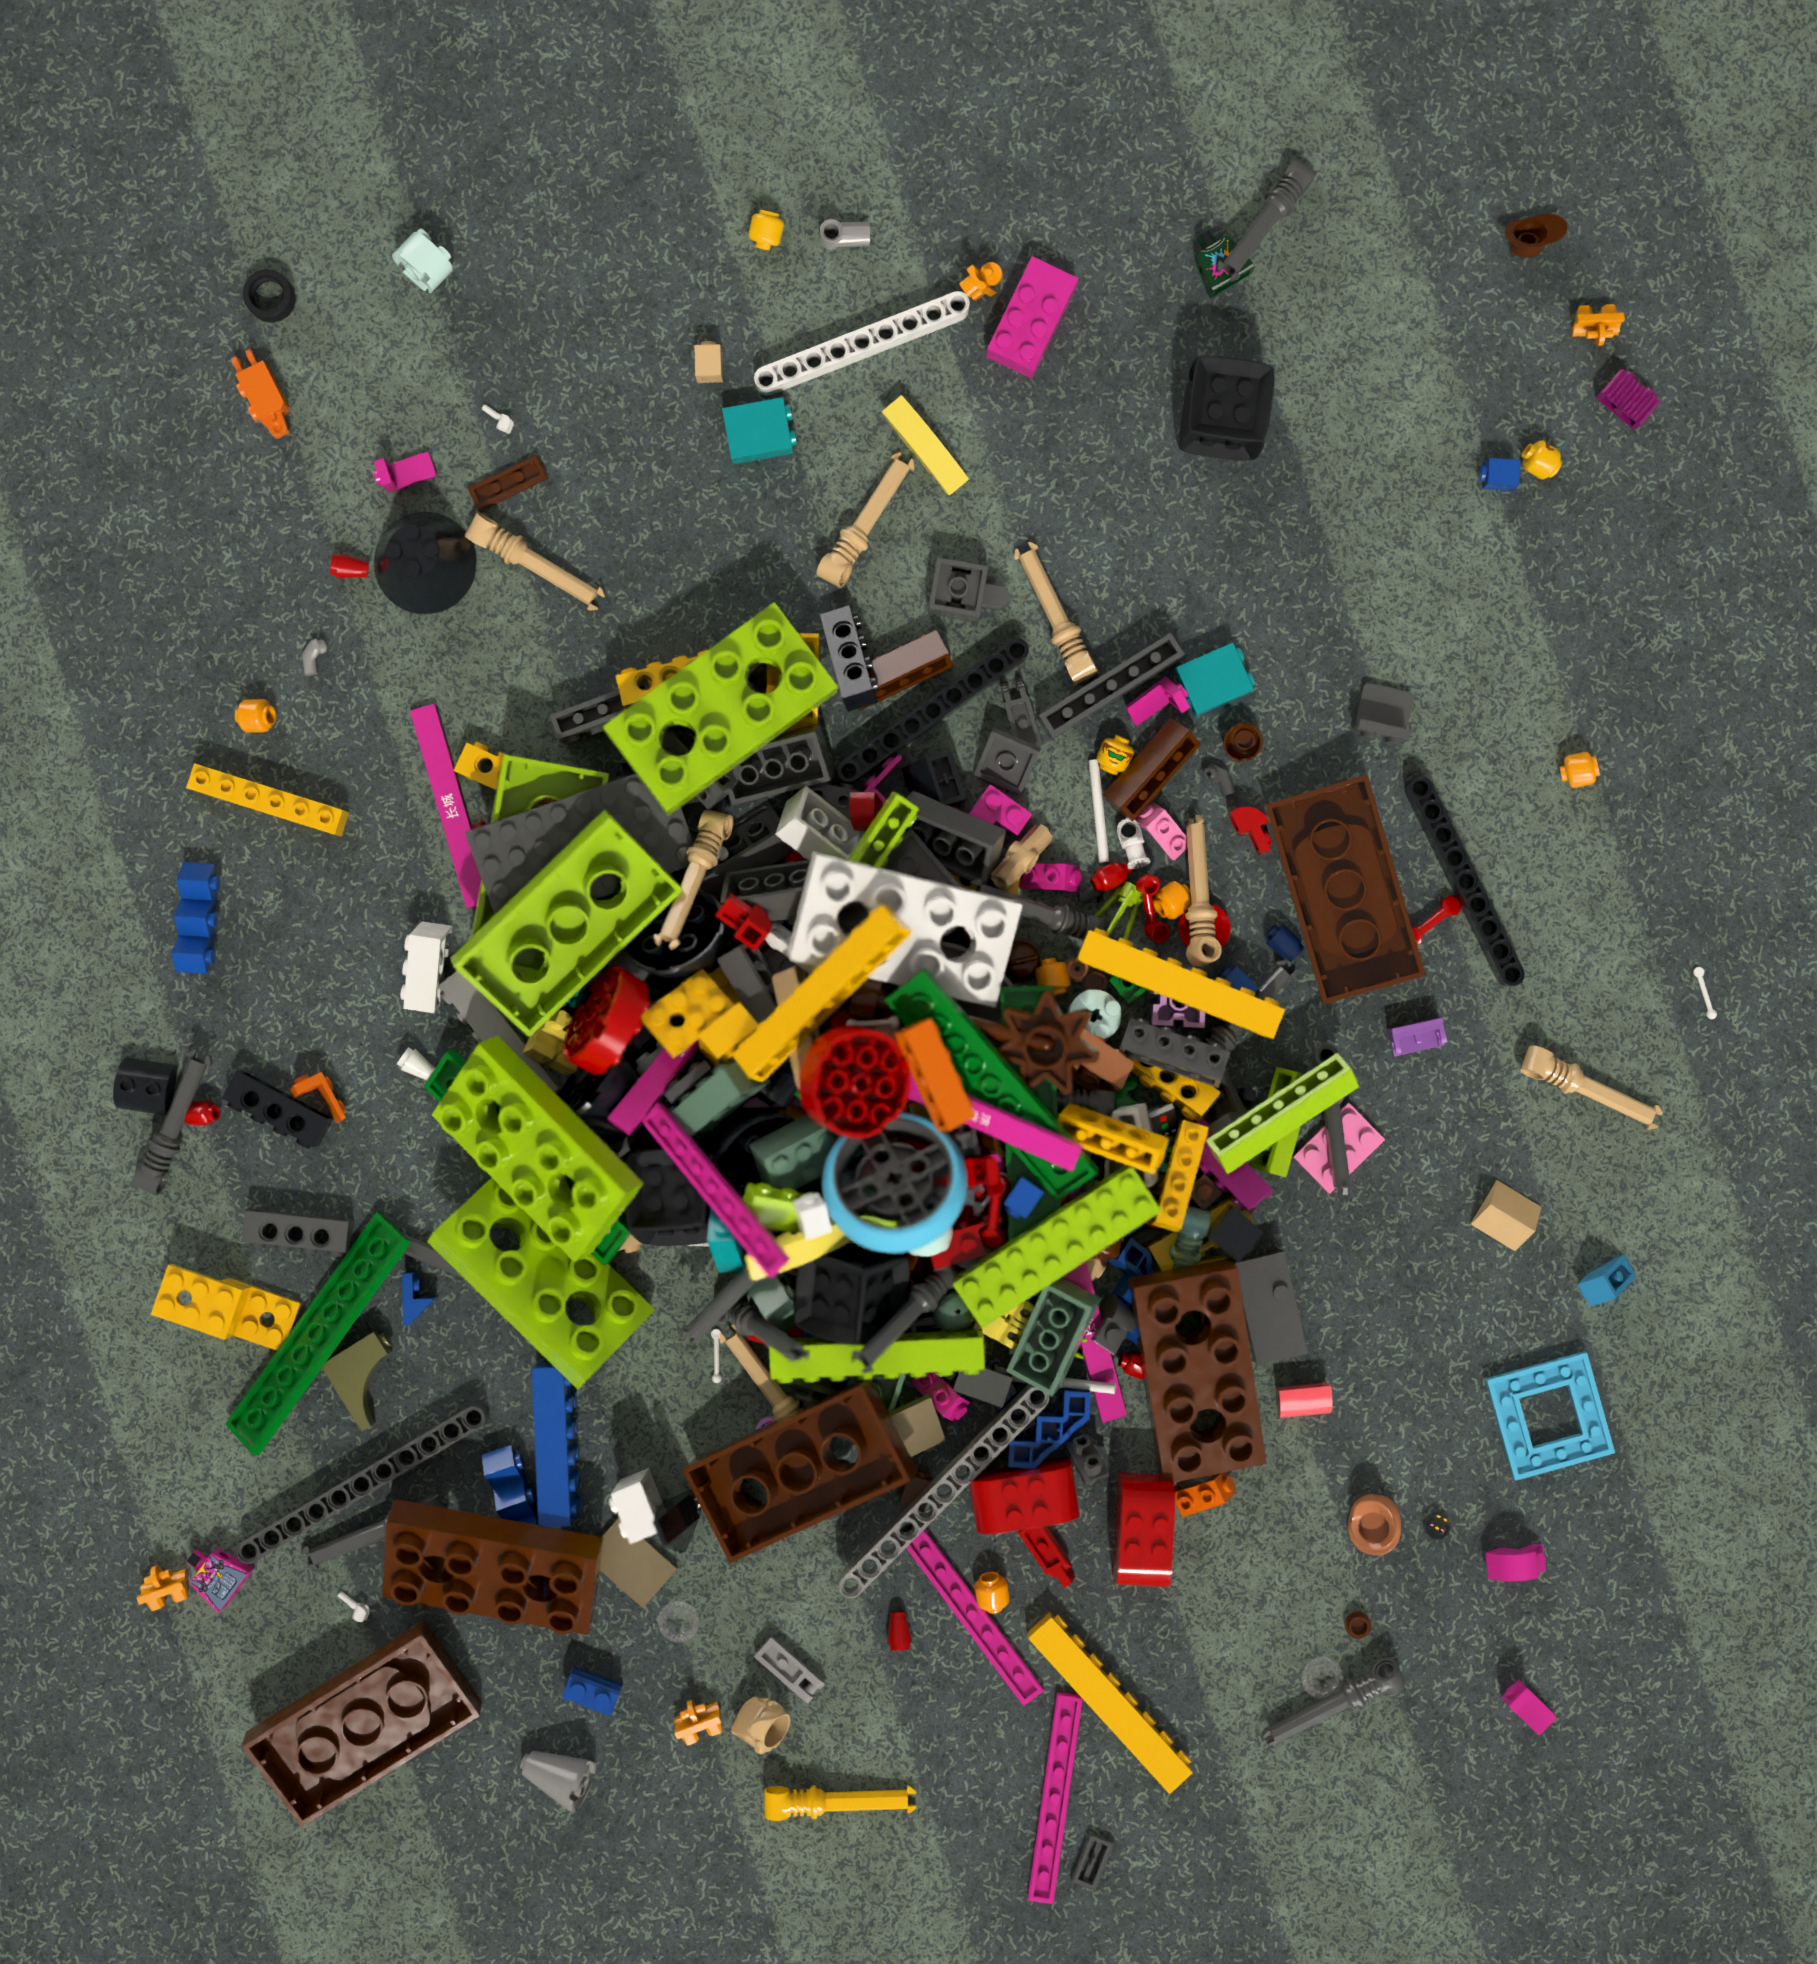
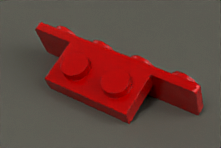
(964, 1244)

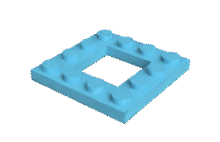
(1530, 1460)

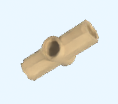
(1021, 857)

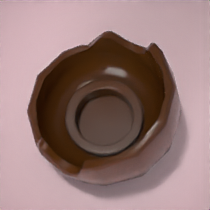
(1248, 736)

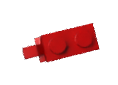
(1048, 1553)

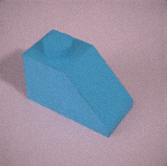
(1607, 1281)

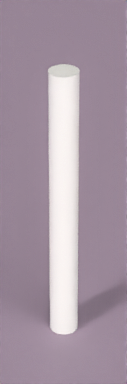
(1098, 811)
(1086, 1385)

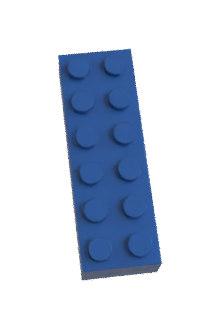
(555, 1447)

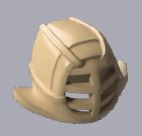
(761, 1724)

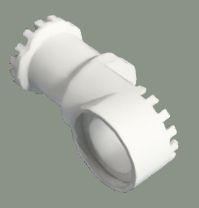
(1133, 845)

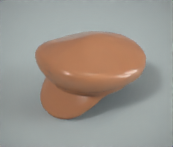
(1379, 1523)

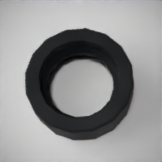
(281, 311)

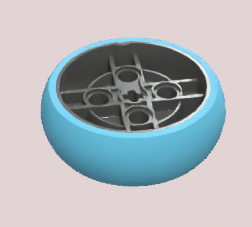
(918, 1227)

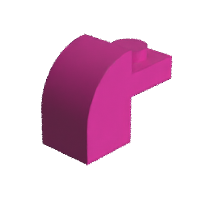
(1516, 1564)

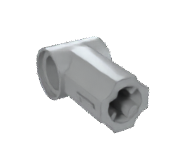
(849, 234)

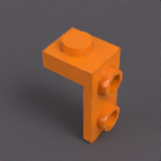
(306, 1084)
(1205, 1495)

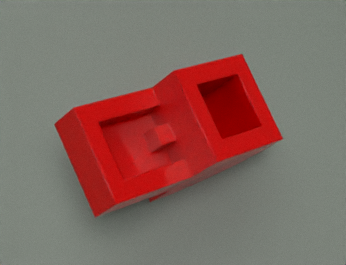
(863, 809)
(1250, 820)
(750, 923)
(981, 1170)

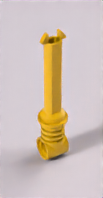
(814, 1802)

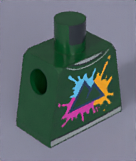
(1207, 261)

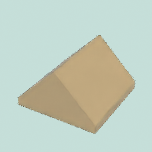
(1507, 1216)

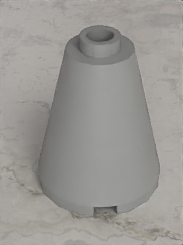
(559, 1777)

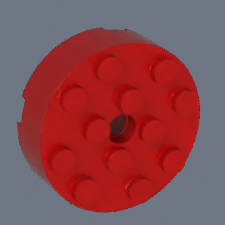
(606, 1020)
(860, 1057)

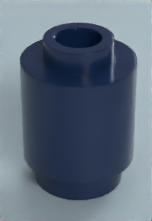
(1284, 942)

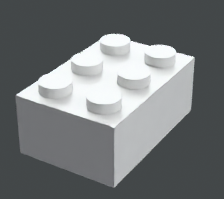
(816, 826)
(637, 1505)

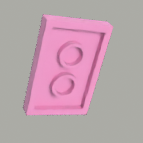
(1360, 1142)

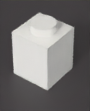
(812, 1216)

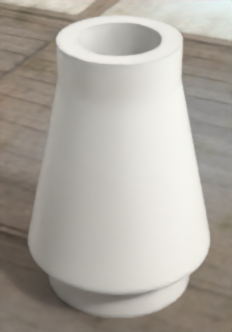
(415, 1064)

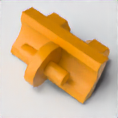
(980, 281)
(1597, 325)
(161, 1584)
(697, 1719)

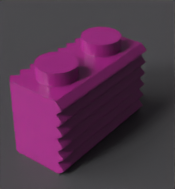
(1628, 399)

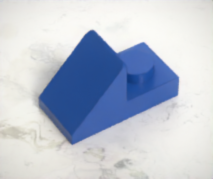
(412, 1304)

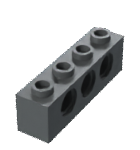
(256, 1231)

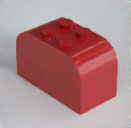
(1024, 1497)
(1144, 1530)

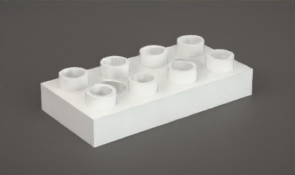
(927, 911)

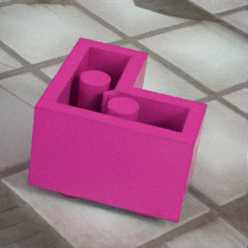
(1000, 809)

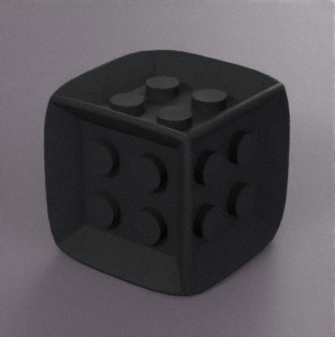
(1227, 408)
(667, 1205)
(850, 1293)

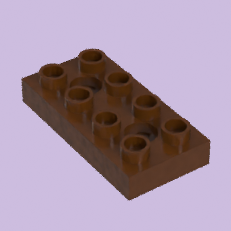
(1197, 1370)
(800, 1470)
(491, 1567)

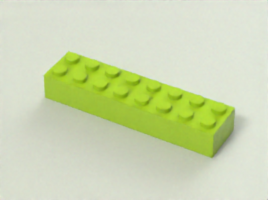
(1055, 1245)
(910, 1354)

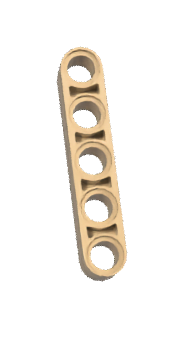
(784, 986)

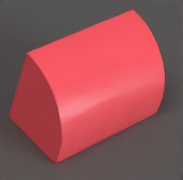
(1304, 1400)

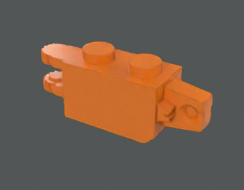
(263, 394)

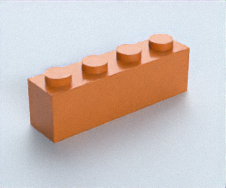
(935, 1075)

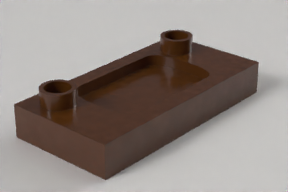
(1345, 889)
(362, 1724)

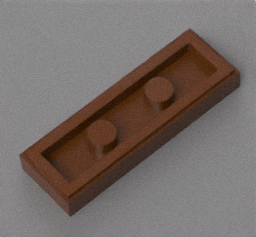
(507, 483)

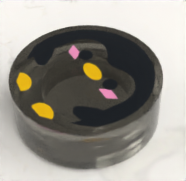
(1436, 1526)

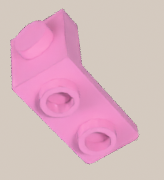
(1163, 829)

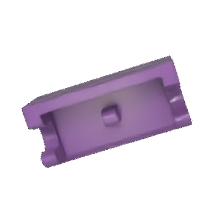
(1417, 1036)

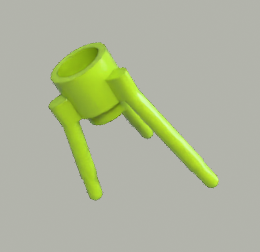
(1128, 897)

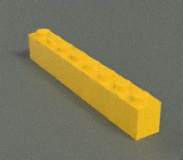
(1180, 984)
(821, 993)
(1110, 1702)

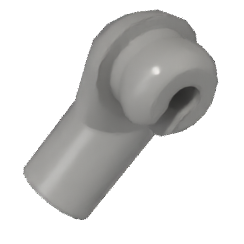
(309, 656)

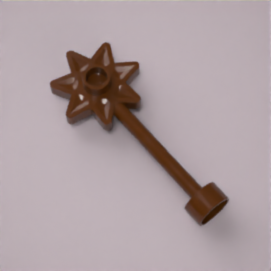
(1040, 1041)

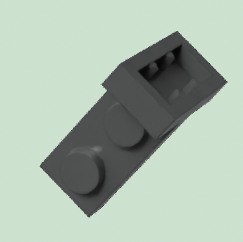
(1228, 1106)

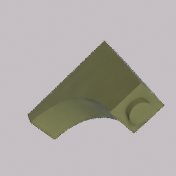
(352, 1372)

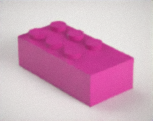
(1032, 317)

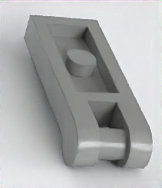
(789, 1668)

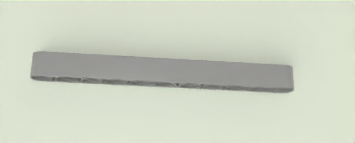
(940, 1502)

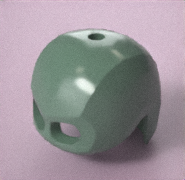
(945, 1316)

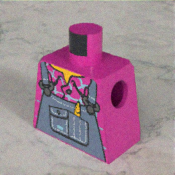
(218, 1576)

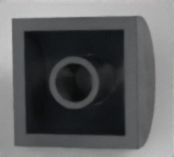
(144, 1086)

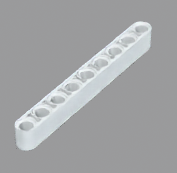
(869, 333)

